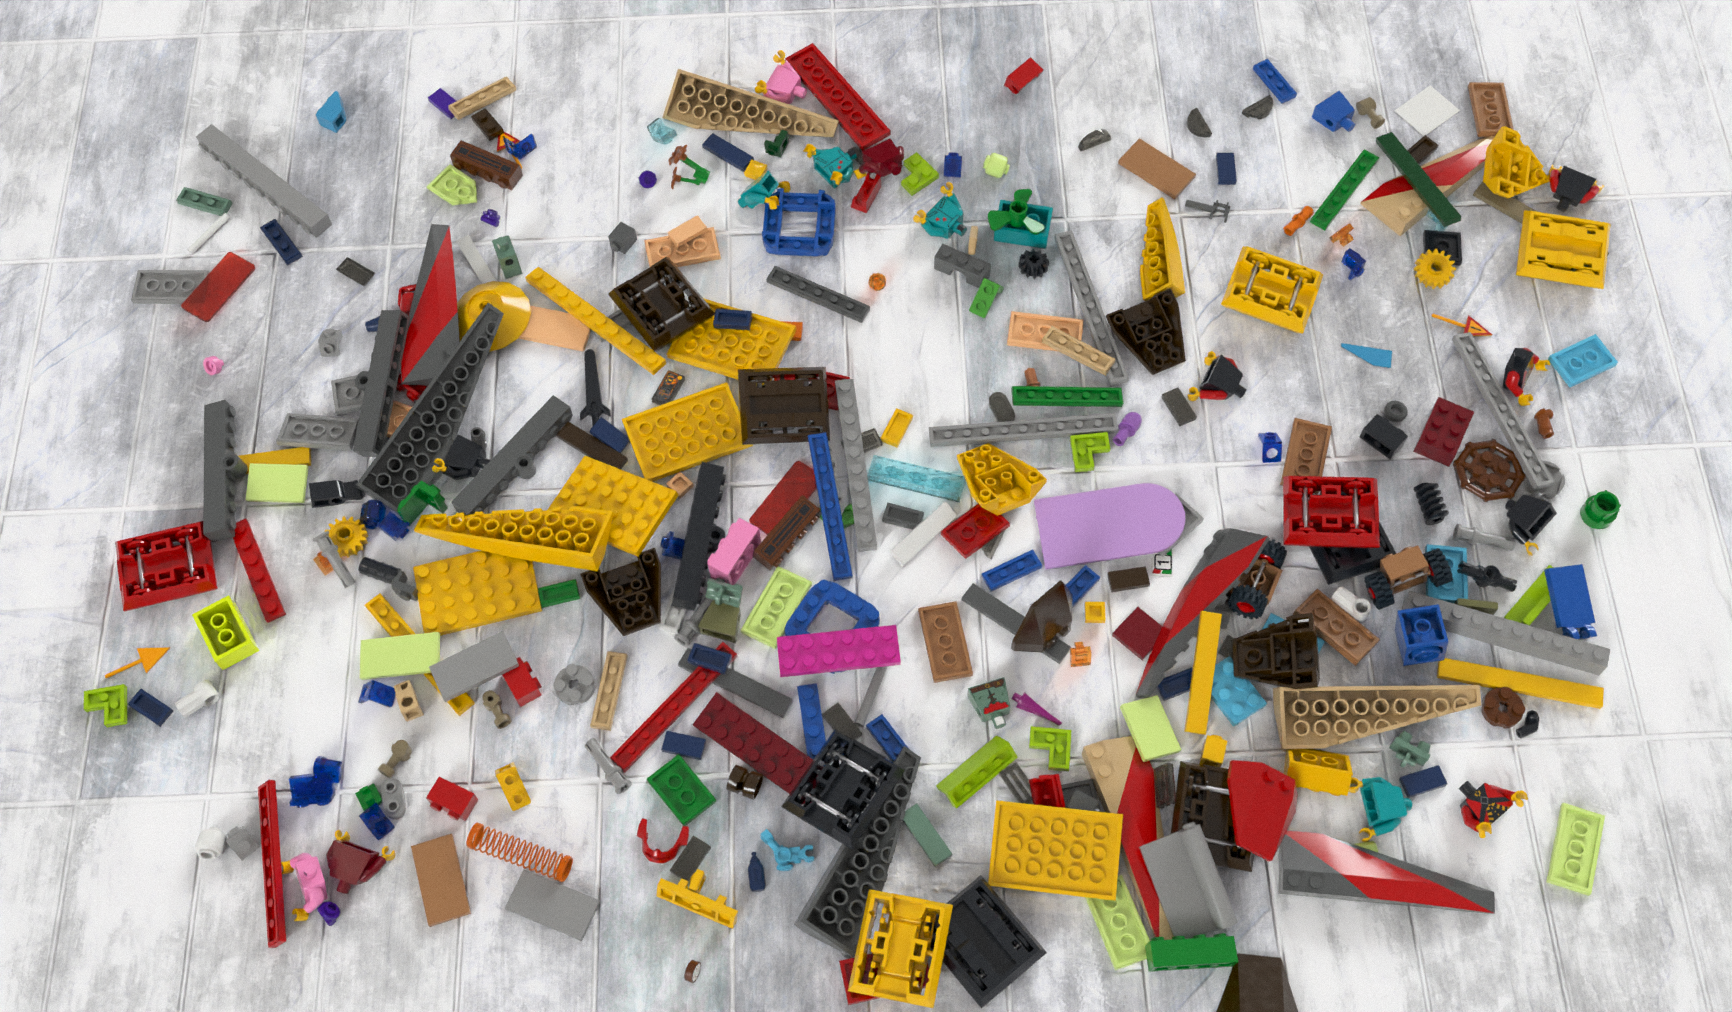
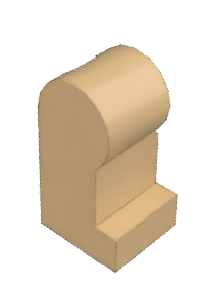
(408, 701)

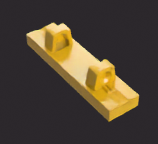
(699, 904)

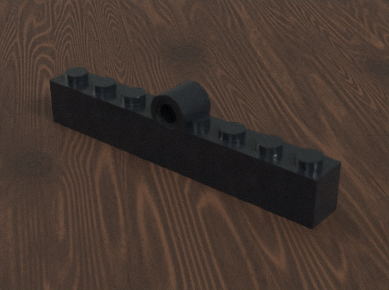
(699, 536)

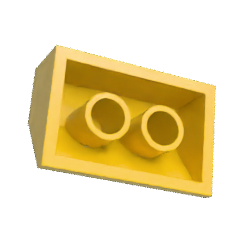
(1319, 770)

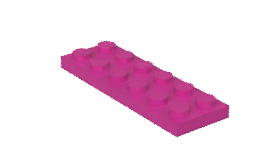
(838, 651)

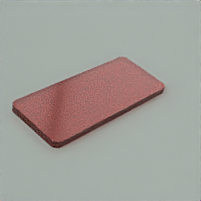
(218, 287)
(794, 484)

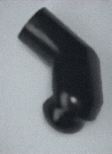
(1531, 725)

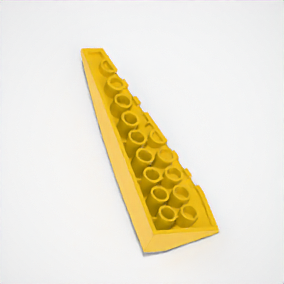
(554, 536)

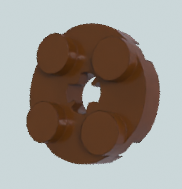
(1506, 697)

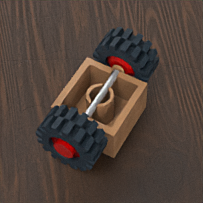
(1406, 571)
(1259, 583)

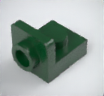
(779, 145)

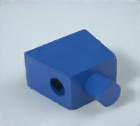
(1335, 113)

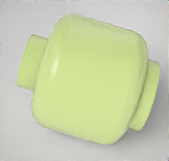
(996, 165)

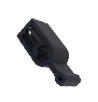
(333, 493)

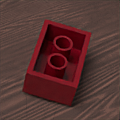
(1443, 431)

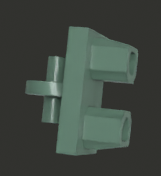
(724, 592)
(1408, 752)

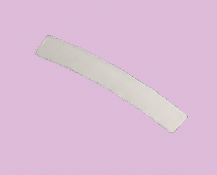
(475, 260)

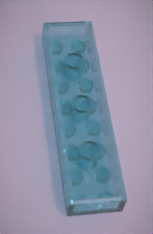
(916, 478)

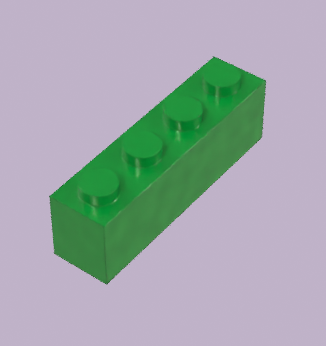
(1191, 953)

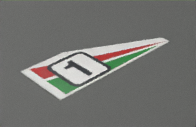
(1163, 565)

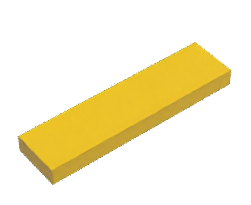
(293, 456)

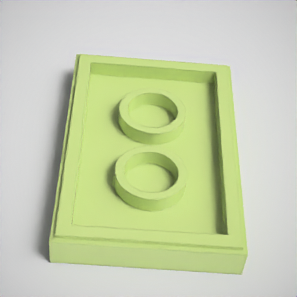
(277, 483)
(1150, 728)

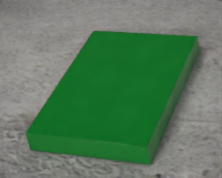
(681, 790)

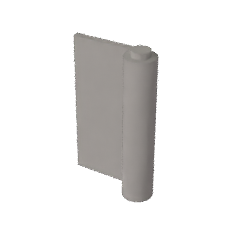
(1188, 882)

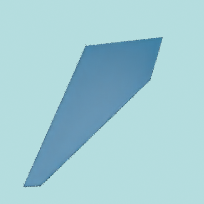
(1374, 356)

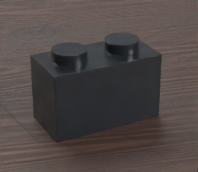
(1383, 436)

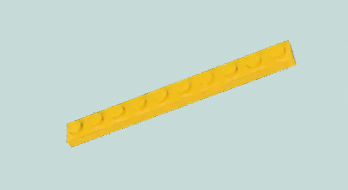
(596, 320)

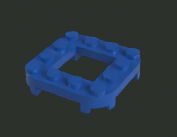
(800, 246)
(831, 593)

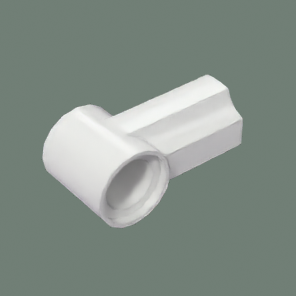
(1351, 603)
(203, 695)

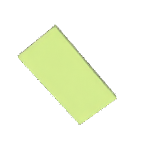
(775, 606)
(399, 655)
(1575, 849)
(1120, 927)

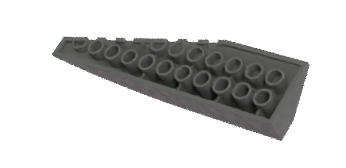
(433, 420)

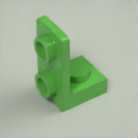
(985, 297)

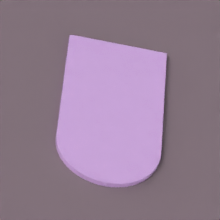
(1108, 524)

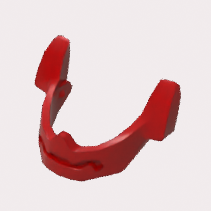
(656, 855)

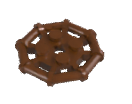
(1490, 460)

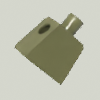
(721, 622)

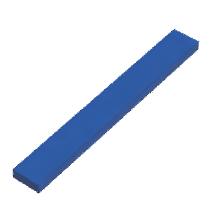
(830, 507)

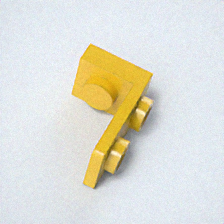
(512, 786)

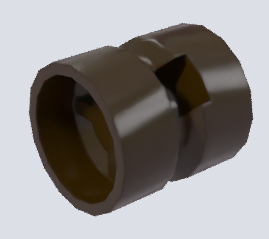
(744, 782)

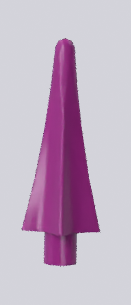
(1028, 704)

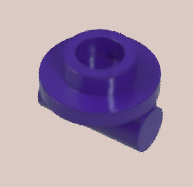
(647, 179)
(491, 217)
(329, 912)

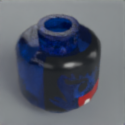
(372, 514)

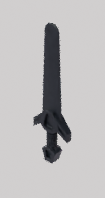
(593, 395)

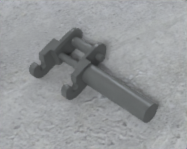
(1209, 208)

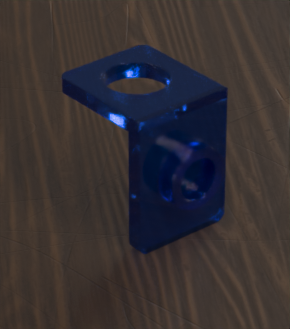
(522, 148)
(1270, 440)
(377, 693)

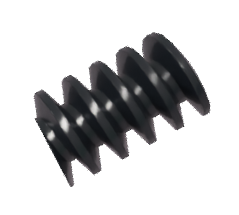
(1430, 503)

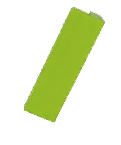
(1531, 602)
(977, 771)

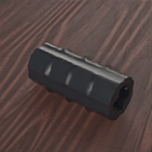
(378, 570)

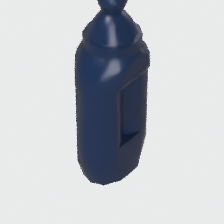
(756, 874)

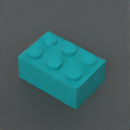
(1021, 234)

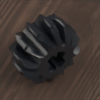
(1033, 263)

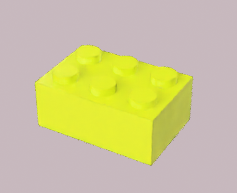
(225, 632)

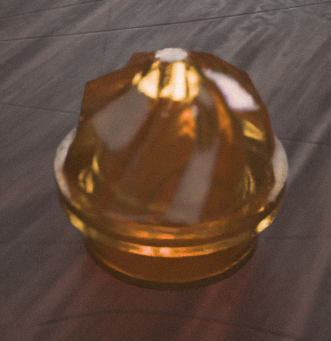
(877, 281)

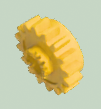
(1440, 262)
(356, 536)

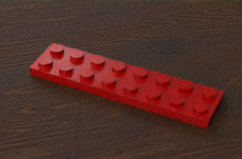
(838, 97)

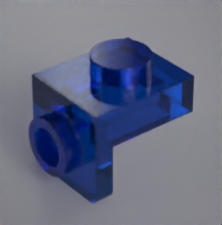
(952, 165)
(1354, 262)
(394, 526)
(672, 546)

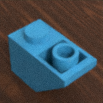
(332, 113)

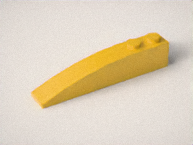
(1161, 254)

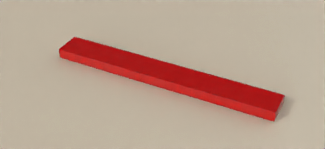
(667, 714)
(271, 864)

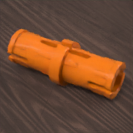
(1298, 220)

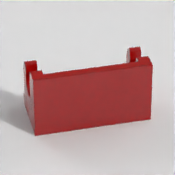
(1023, 75)
(867, 193)
(1047, 791)

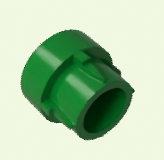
(1600, 510)

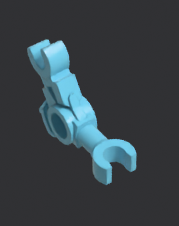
(786, 855)

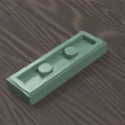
(204, 201)
(926, 835)

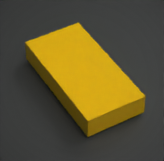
(896, 428)

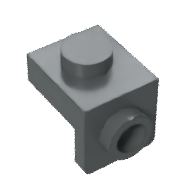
(402, 589)

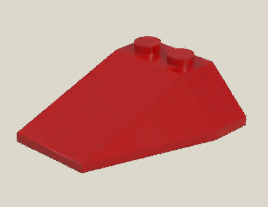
(1261, 806)

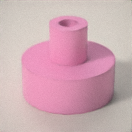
(213, 365)

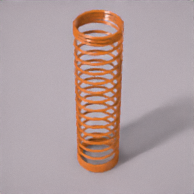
(563, 867)

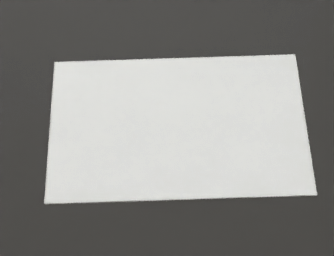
(1427, 110)

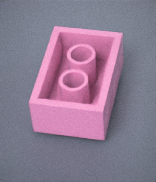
(734, 552)

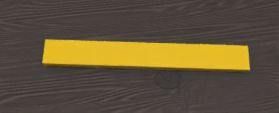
(396, 626)
(1521, 683)

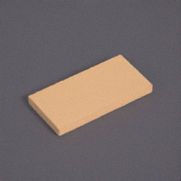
(698, 250)
(556, 329)
(1029, 329)

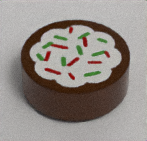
(692, 971)

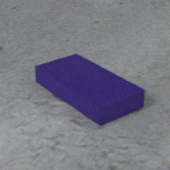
(441, 100)

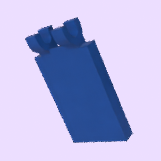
(1571, 601)

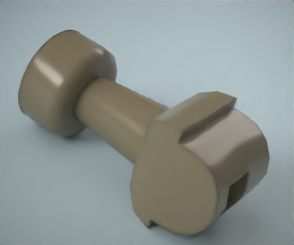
(1368, 107)
(493, 703)
(401, 752)

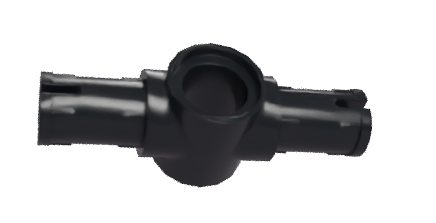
(1480, 575)

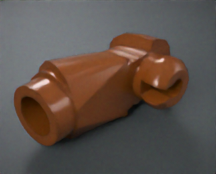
(1544, 425)

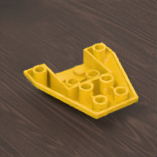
(999, 479)

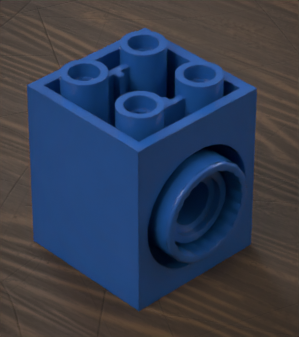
(1421, 635)

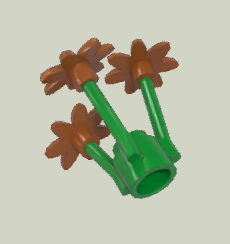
(701, 174)

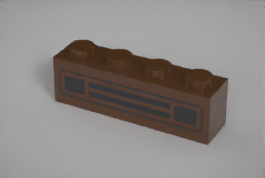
(486, 165)
(786, 533)

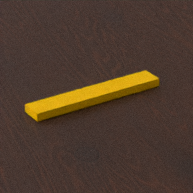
(1203, 672)

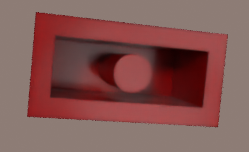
(522, 684)
(452, 799)

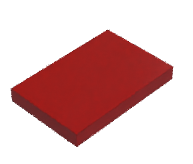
(974, 530)

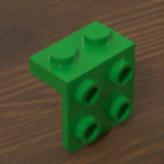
(418, 500)

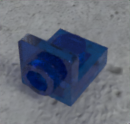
(376, 821)

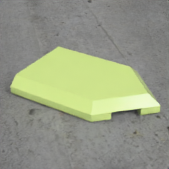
(454, 186)

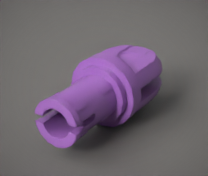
(1127, 428)

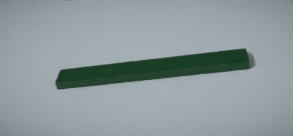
(1418, 179)

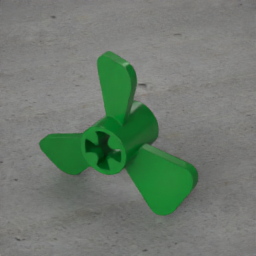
(1016, 215)

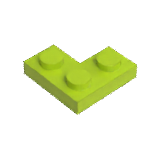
(921, 176)
(1084, 446)
(111, 700)
(1056, 741)

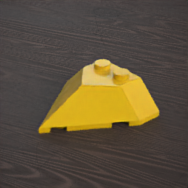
(1511, 165)

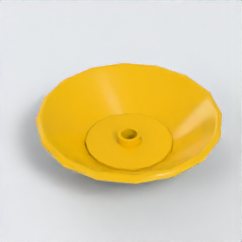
(504, 297)

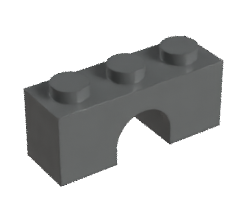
(972, 268)

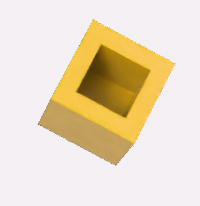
(1213, 751)

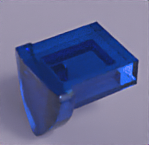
(326, 765)

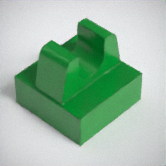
(368, 796)

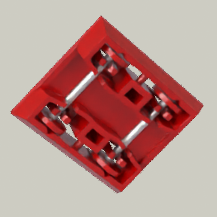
(1330, 517)
(168, 569)

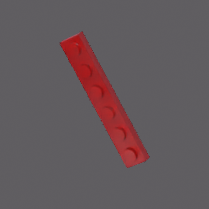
(257, 571)

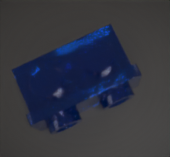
(312, 789)

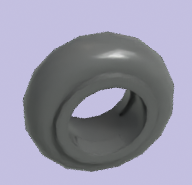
(1395, 417)

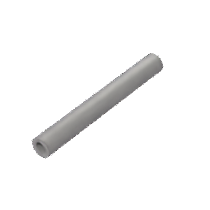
(870, 696)

